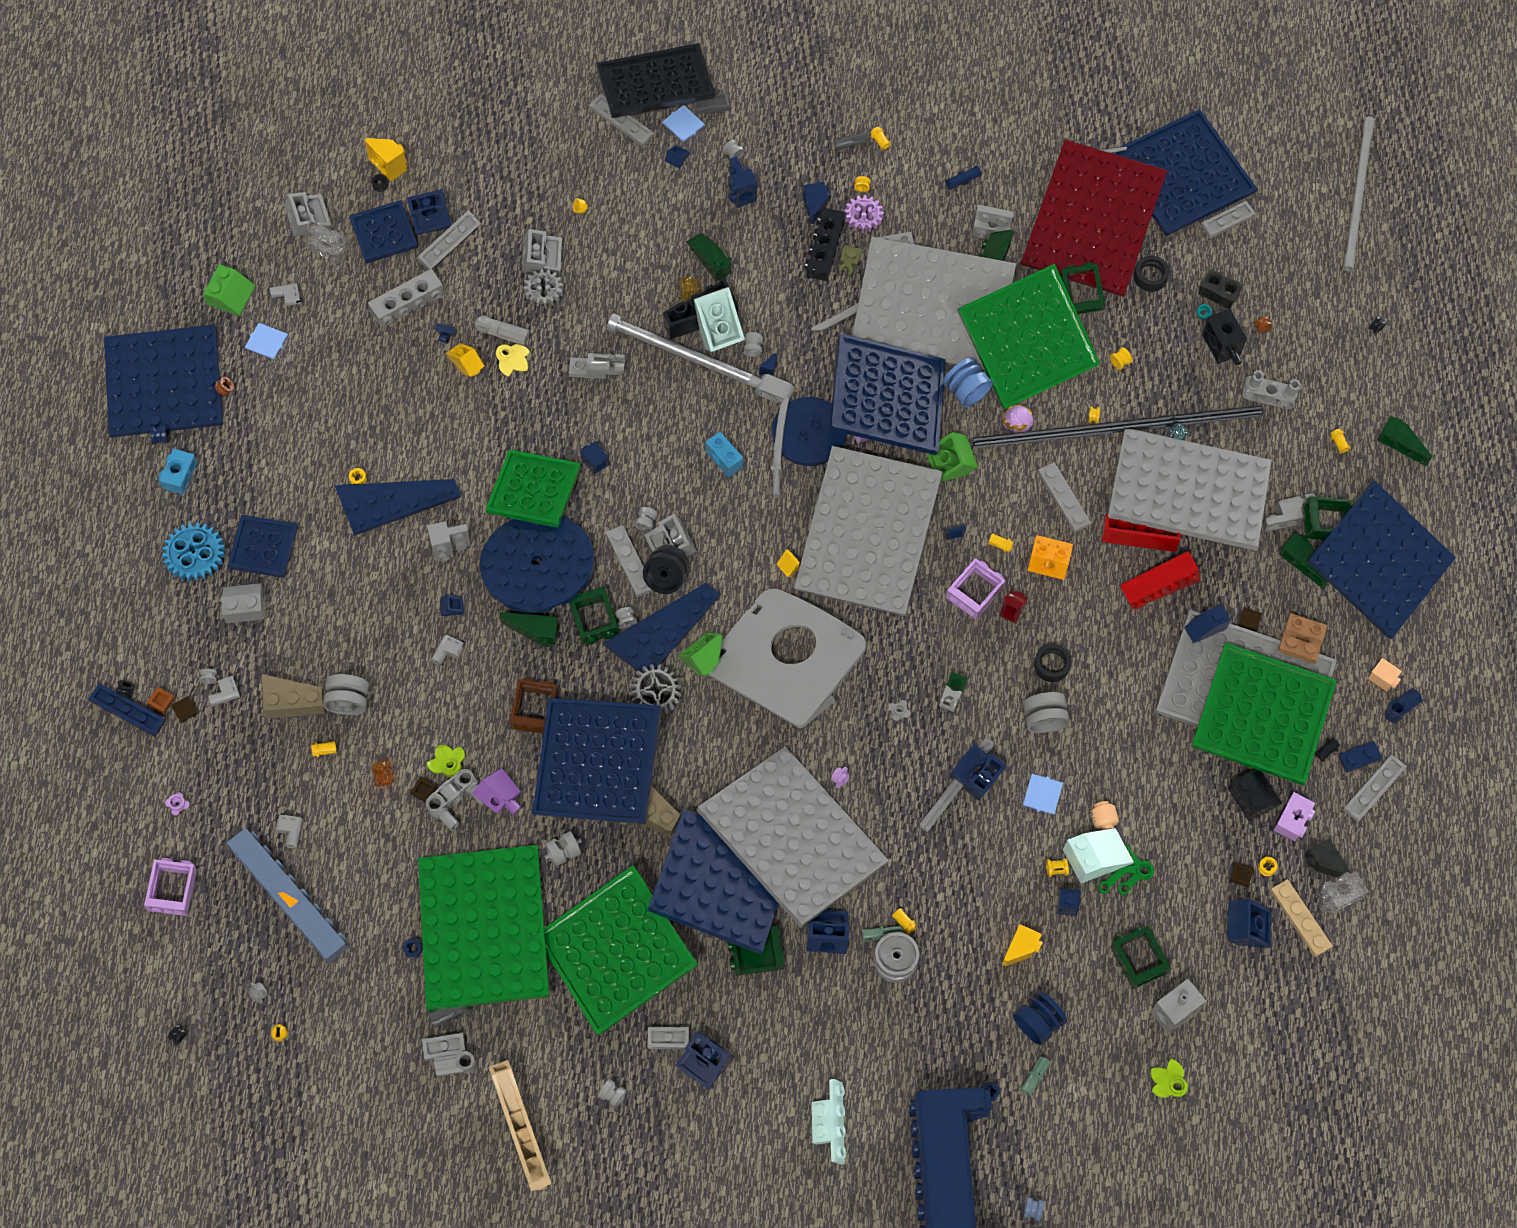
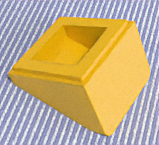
(788, 563)

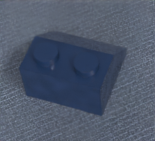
(1249, 924)

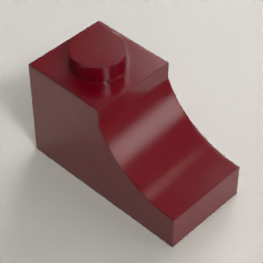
(1013, 606)

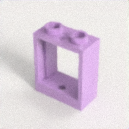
(963, 601)
(165, 906)

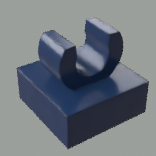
(445, 332)

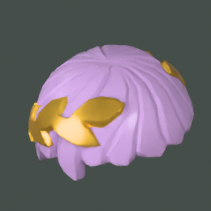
(1018, 418)

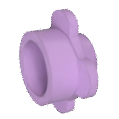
(840, 776)
(171, 802)

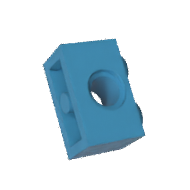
(724, 454)
(177, 481)

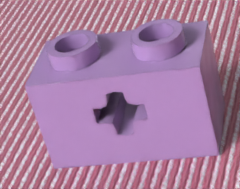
(1287, 824)

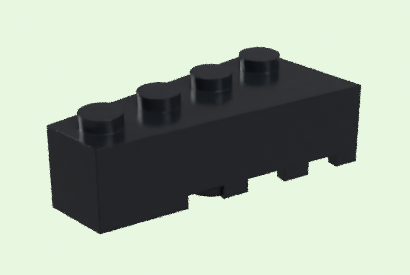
(683, 317)

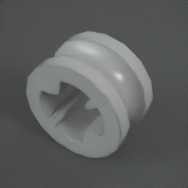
(208, 676)

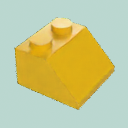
(386, 157)

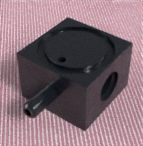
(1224, 337)

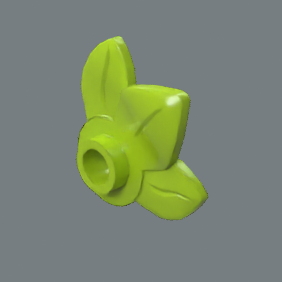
(445, 758)
(1167, 1078)

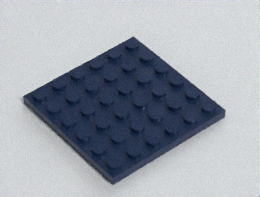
(1199, 169)
(162, 380)
(887, 394)
(1381, 559)
(597, 760)
(712, 888)

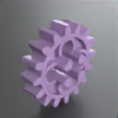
(874, 212)

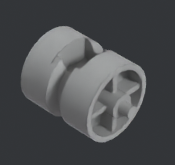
(564, 848)

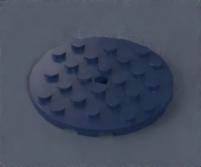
(532, 588)

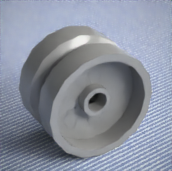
(345, 694)
(1046, 712)
(895, 969)

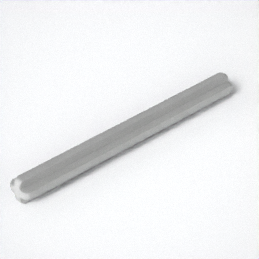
(948, 795)

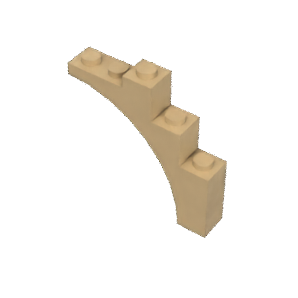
(519, 1126)

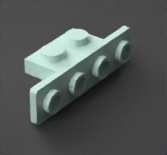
(829, 1122)

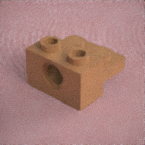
(1302, 638)

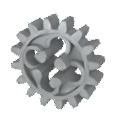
(551, 293)

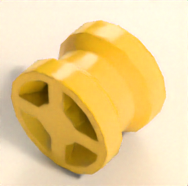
(1121, 358)

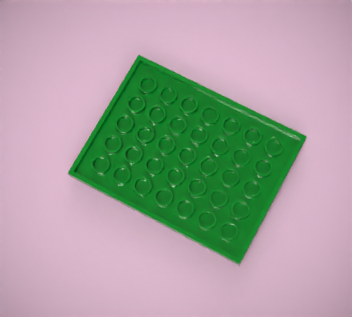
(482, 928)

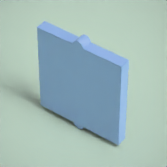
(683, 123)
(266, 341)
(1043, 794)

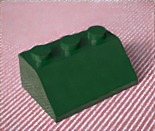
(997, 245)

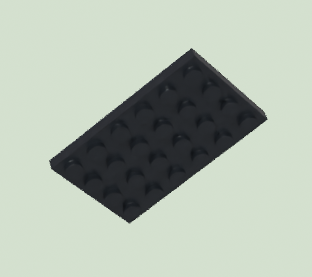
(655, 80)

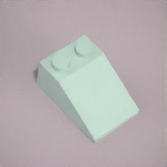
(718, 320)
(1096, 854)

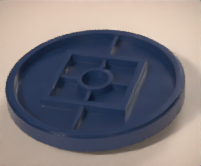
(807, 432)

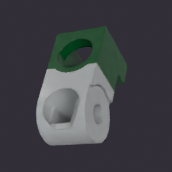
(953, 691)

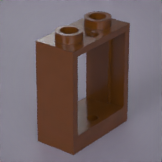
(529, 685)

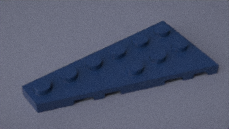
(382, 503)
(661, 632)

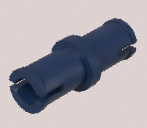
(963, 177)

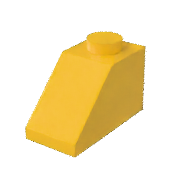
(465, 359)
(1022, 945)

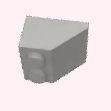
(243, 603)

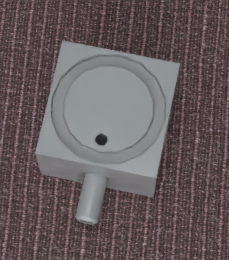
(1178, 1006)

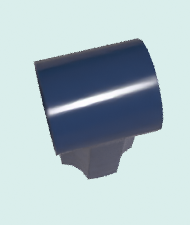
(1403, 705)

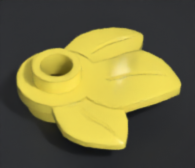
(514, 360)

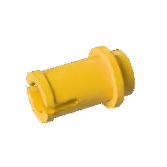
(878, 135)
(1340, 441)
(1001, 543)
(323, 748)
(904, 921)

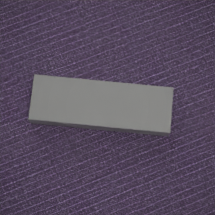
(1228, 219)

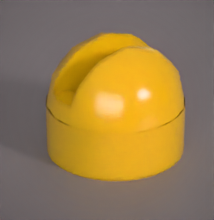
(580, 206)
(283, 1033)

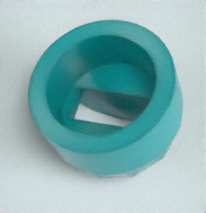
(1201, 308)

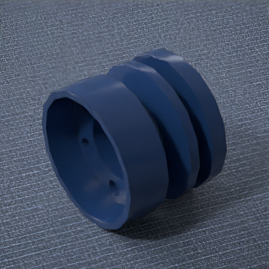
(1040, 1018)

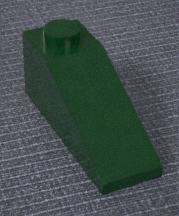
(710, 256)
(1402, 439)
(1297, 553)
(534, 627)

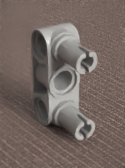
(1256, 389)
(449, 795)

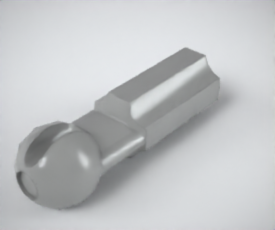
(502, 330)

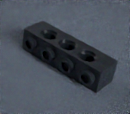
(821, 269)

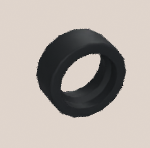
(1156, 262)
(1049, 676)

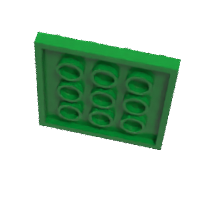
(533, 488)

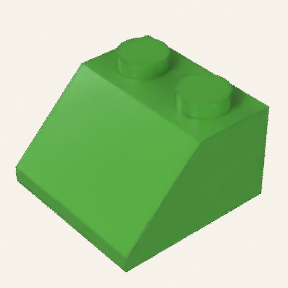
(228, 290)
(954, 457)

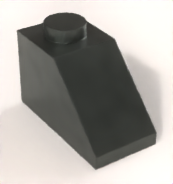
(1326, 859)

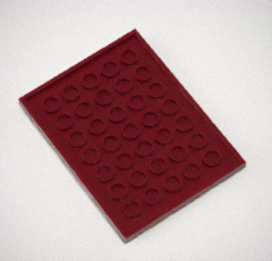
(1094, 214)

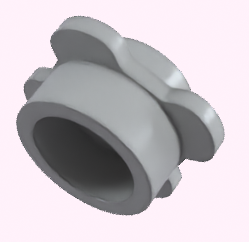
(905, 713)
(257, 992)

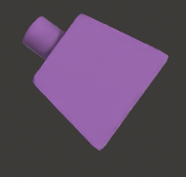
(498, 792)

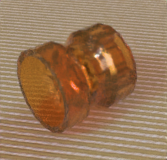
(382, 773)

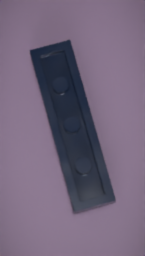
(127, 710)

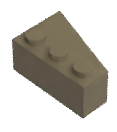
(290, 698)
(661, 815)

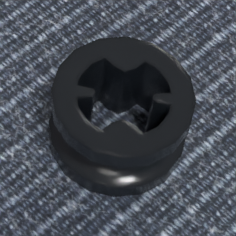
(379, 177)
(1377, 325)
(125, 688)
(177, 1034)

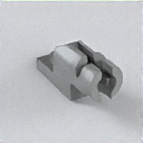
(597, 365)
(1289, 514)

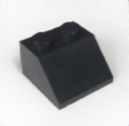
(1254, 794)

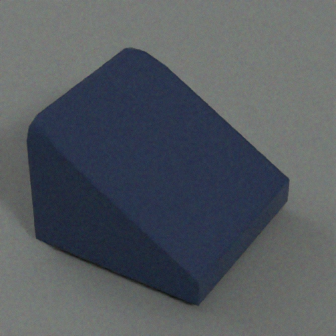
(676, 156)
(769, 365)
(954, 531)
(451, 605)

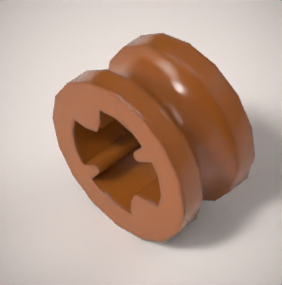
(1263, 324)
(224, 386)

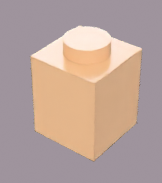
(1385, 675)

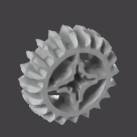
(662, 687)

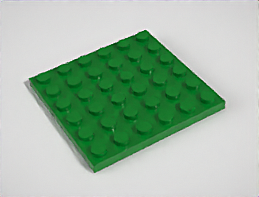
(1028, 336)
(1264, 714)
(616, 951)

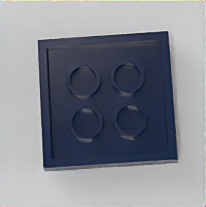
(383, 231)
(262, 546)

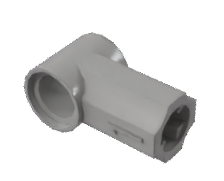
(452, 1064)

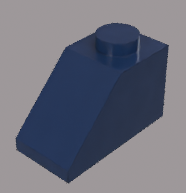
(816, 199)
(1208, 624)

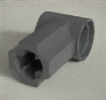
(441, 1016)

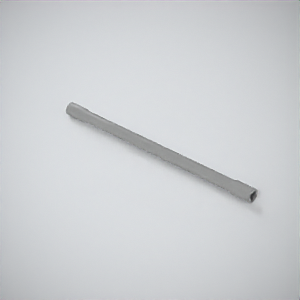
(1349, 257)

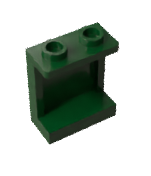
(749, 962)

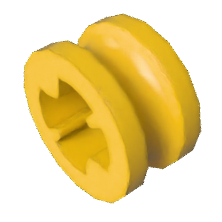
(862, 184)
(1094, 415)
(353, 472)
(1263, 871)

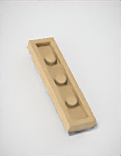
(1301, 918)

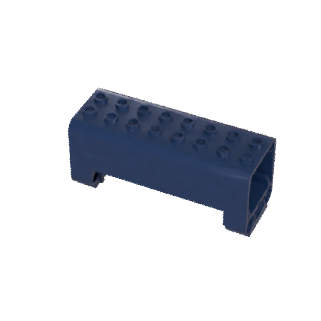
(944, 1154)

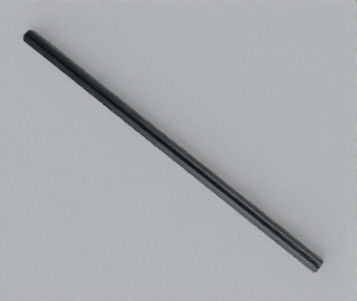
(1115, 427)

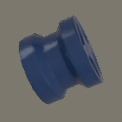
(158, 434)

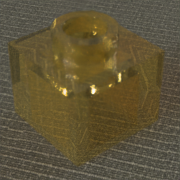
(688, 287)

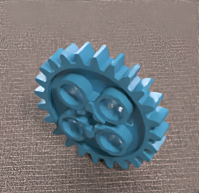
(199, 566)

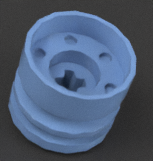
(968, 382)

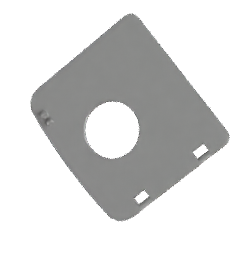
(784, 689)

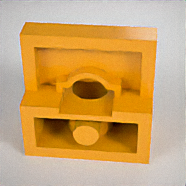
(1050, 557)

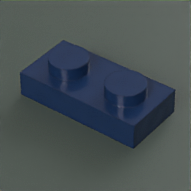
(1359, 756)

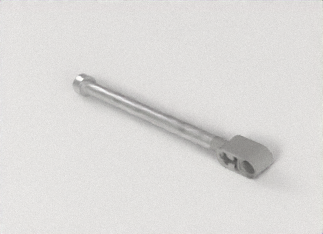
(766, 387)

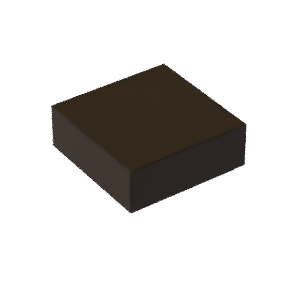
(1249, 619)
(184, 709)
(423, 789)
(1241, 874)

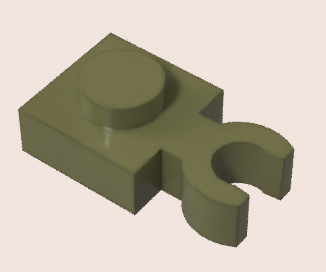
(849, 258)

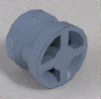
(1033, 1209)

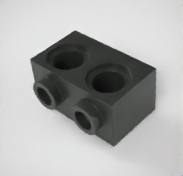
(1219, 292)

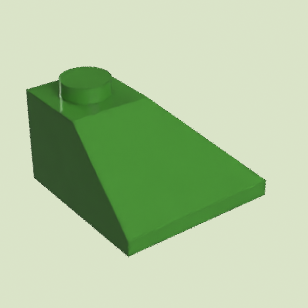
(703, 654)

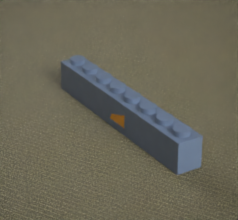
(287, 895)

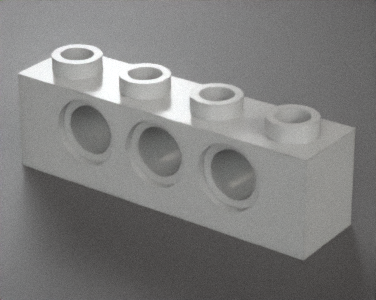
(410, 289)

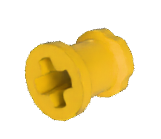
(1057, 867)

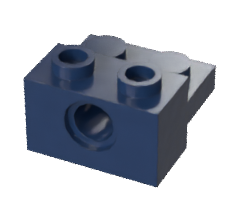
(741, 184)
(429, 212)
(985, 776)
(828, 932)
(711, 1052)

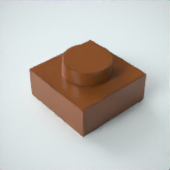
(161, 700)

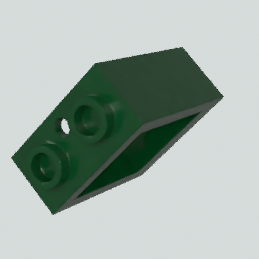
(1089, 306)
(1311, 514)
(586, 599)
(1138, 980)

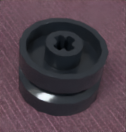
(666, 569)

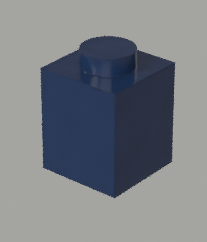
(594, 457)
(1068, 902)

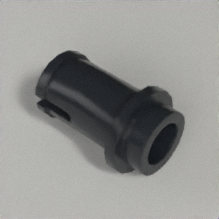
(1327, 749)

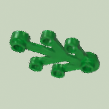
(1135, 869)

